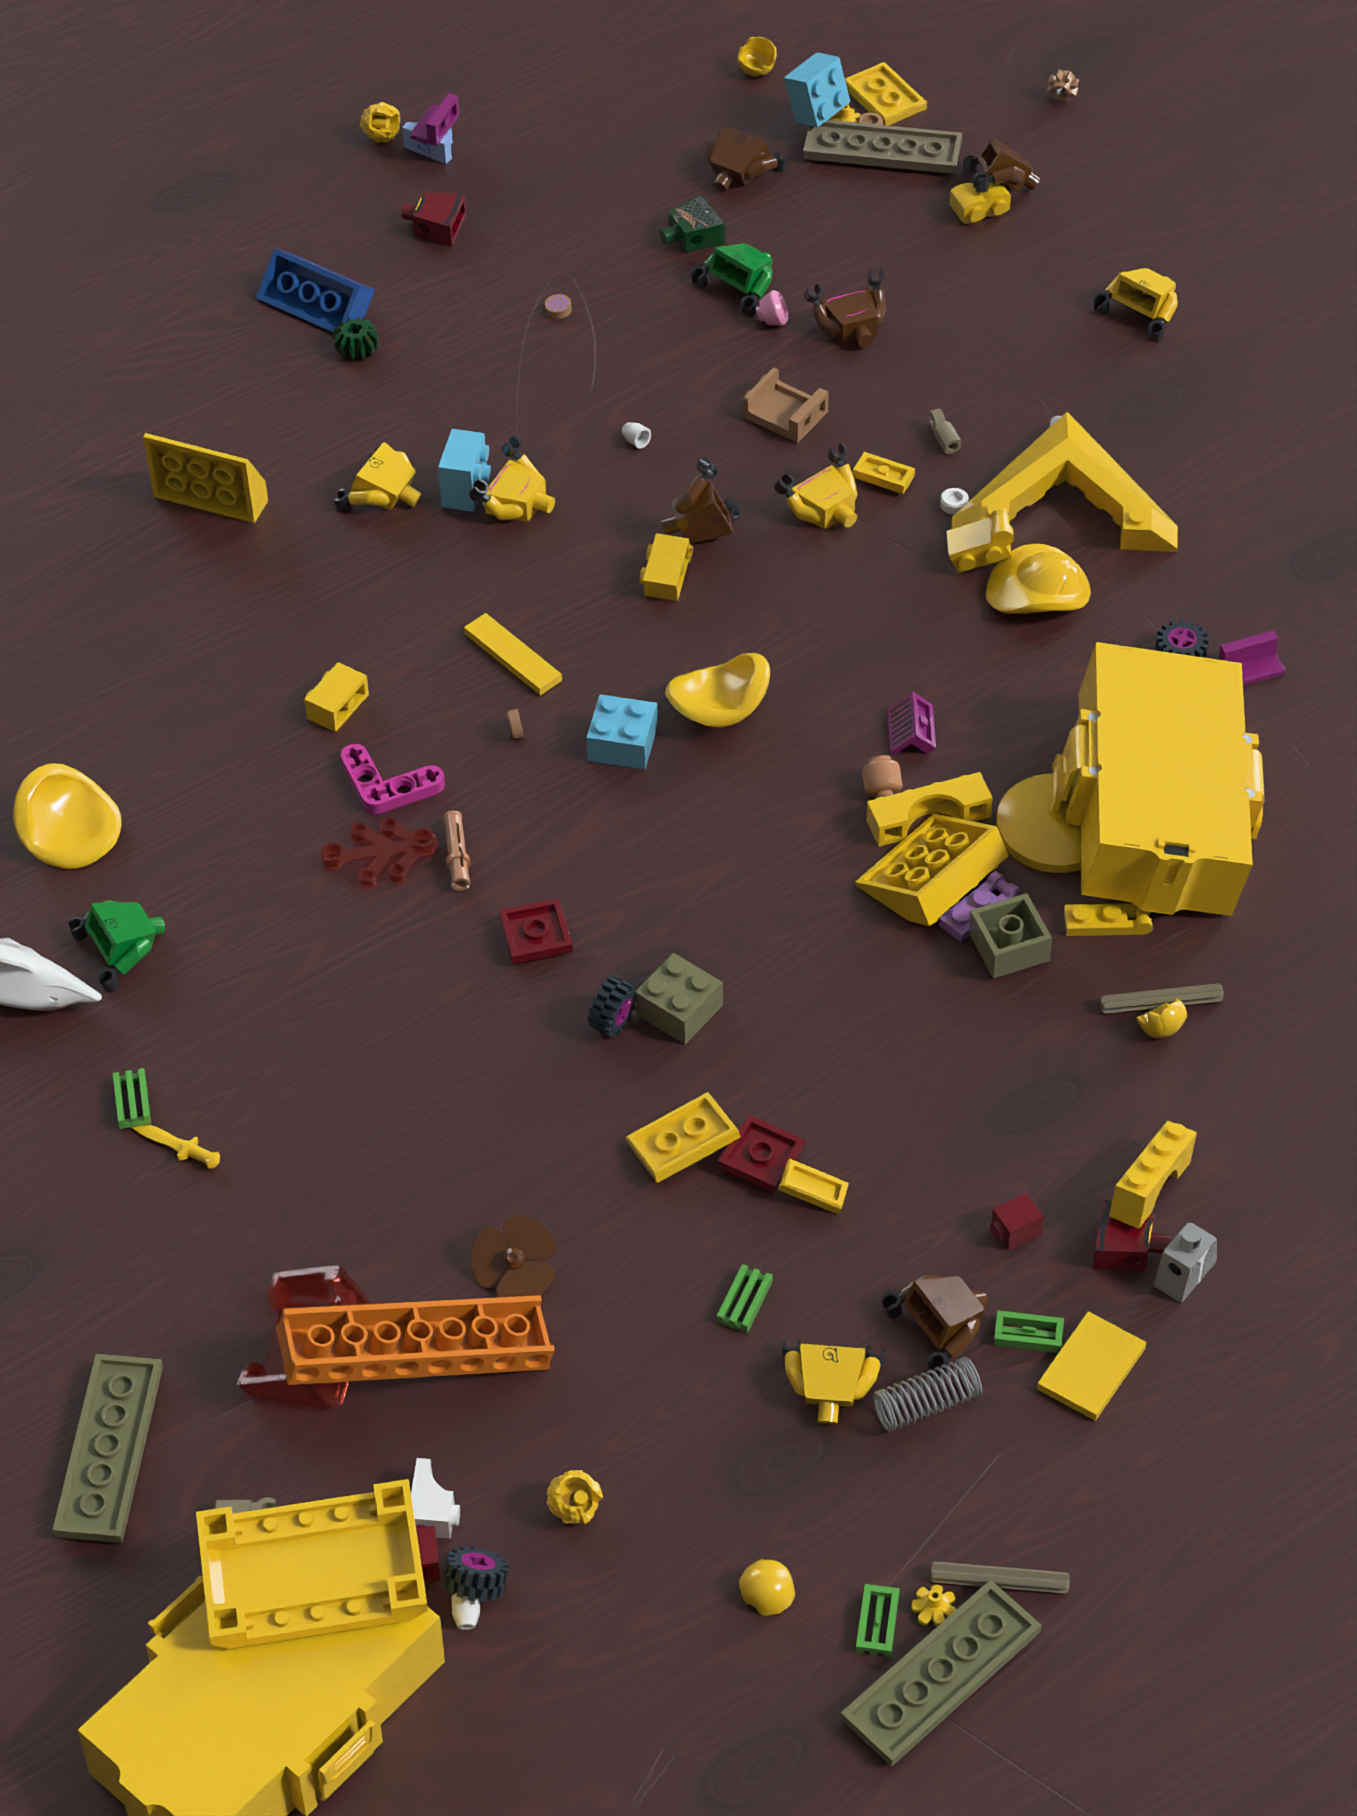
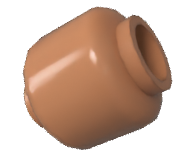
(881, 777)

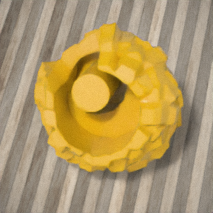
(380, 122)
(574, 1497)

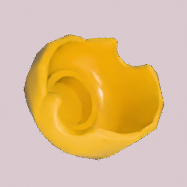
(757, 56)
(1163, 1020)
(767, 1587)

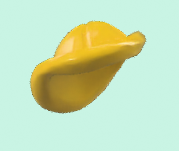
(1037, 581)
(721, 692)
(65, 817)

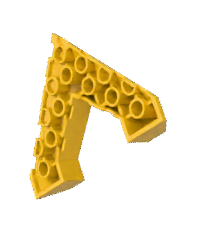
(1074, 456)

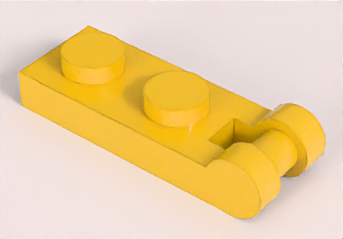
(1106, 920)

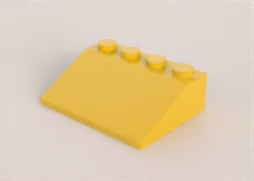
(205, 479)
(934, 867)

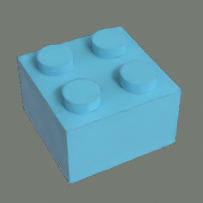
(817, 89)
(460, 466)
(622, 731)

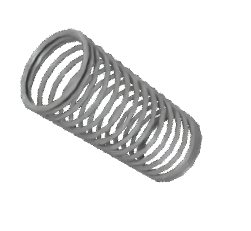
(882, 1395)

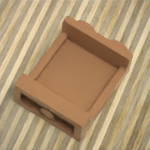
(784, 407)

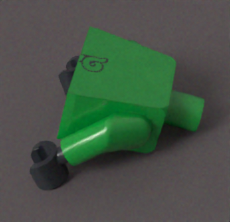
(740, 267)
(120, 933)

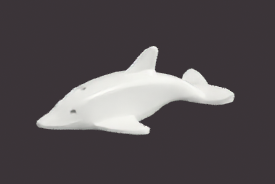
(36, 982)

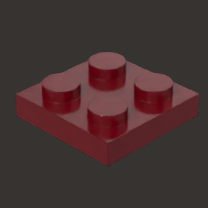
(536, 931)
(761, 1153)

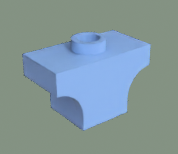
(440, 153)

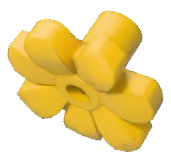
(846, 114)
(933, 1605)

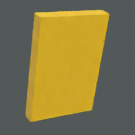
(885, 93)
(682, 1137)
(1091, 1366)

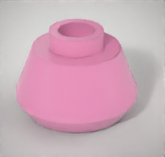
(772, 309)

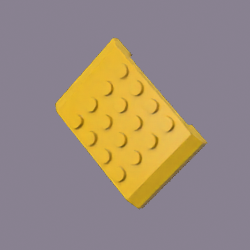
(311, 1567)

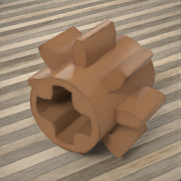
(1062, 85)

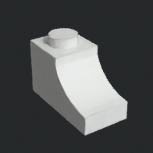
(432, 1503)

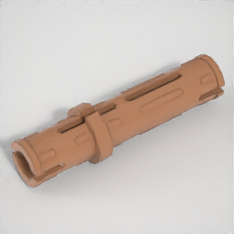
(457, 859)

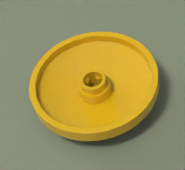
(1034, 831)

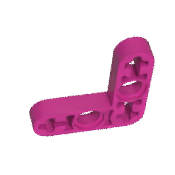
(379, 789)

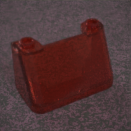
(301, 1289)

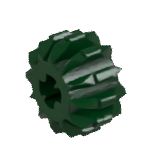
(355, 338)

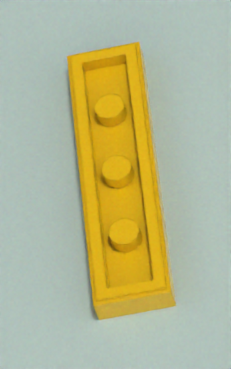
(513, 654)

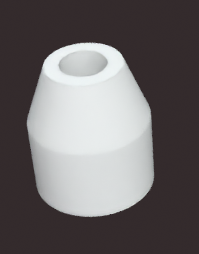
(636, 434)
(465, 1612)

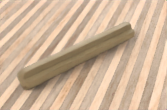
(1154, 998)
(1002, 1576)

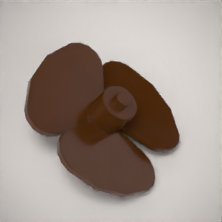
(513, 1266)

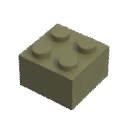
(1010, 935)
(679, 998)

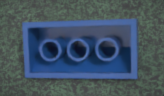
(312, 291)

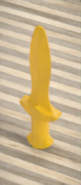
(183, 1147)

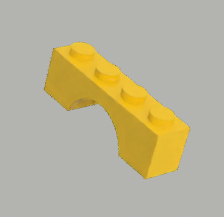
(959, 798)
(1139, 1187)

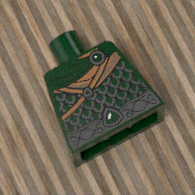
(694, 226)

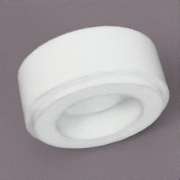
(953, 500)

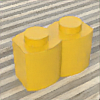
(974, 206)

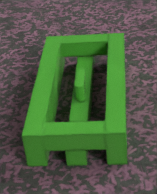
(130, 1079)
(753, 1276)
(1028, 1336)
(874, 1646)

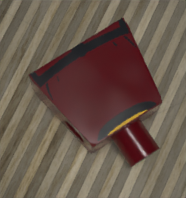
(437, 216)
(1125, 1246)

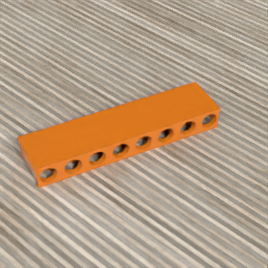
(413, 1339)

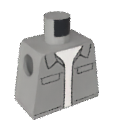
(1194, 1254)

